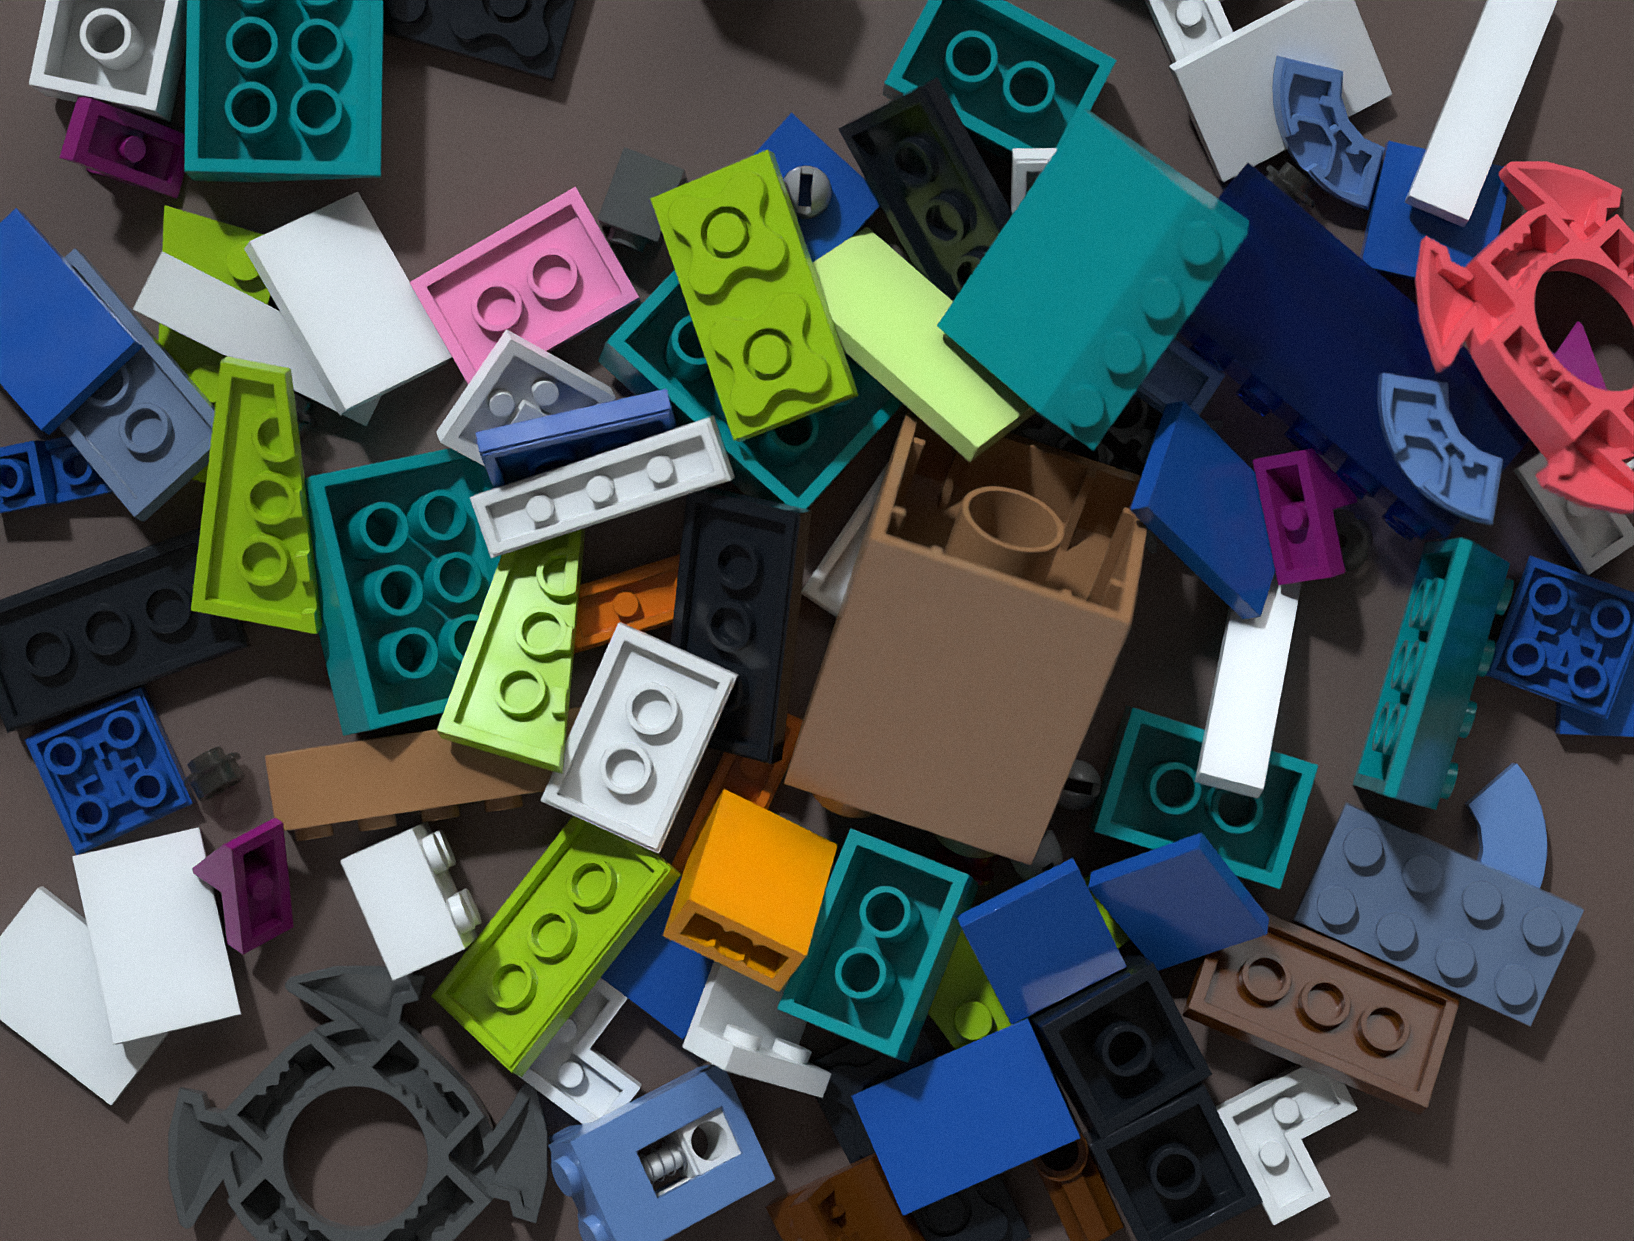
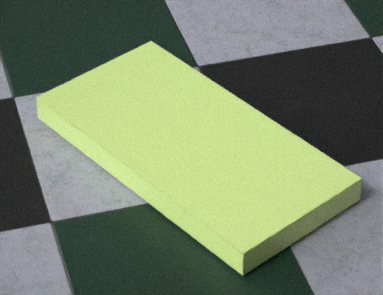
(890, 328)

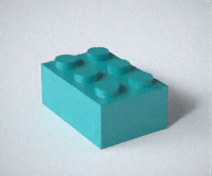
(1003, 72)
(1154, 799)
(879, 945)

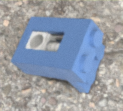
(612, 1185)

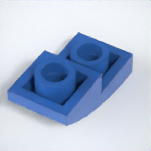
(46, 475)

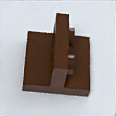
(844, 1207)

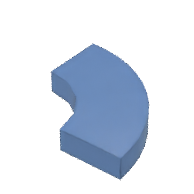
(1320, 134)
(1433, 450)
(1511, 826)

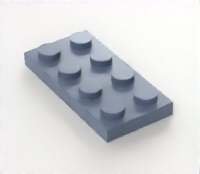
(147, 422)
(1438, 914)

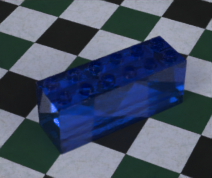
(1307, 340)

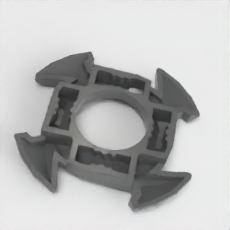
(373, 1049)

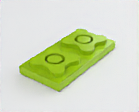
(754, 296)
(553, 940)

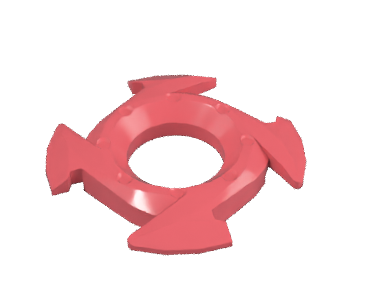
(1491, 307)

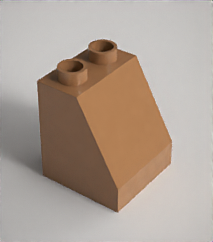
(972, 641)

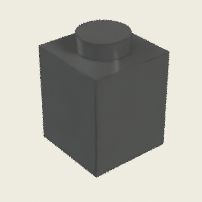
(628, 204)

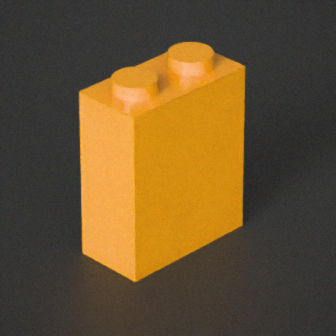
(751, 890)

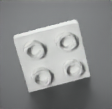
(748, 1035)

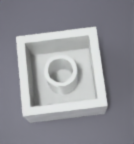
(112, 53)
(412, 899)

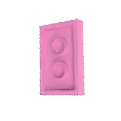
(535, 277)

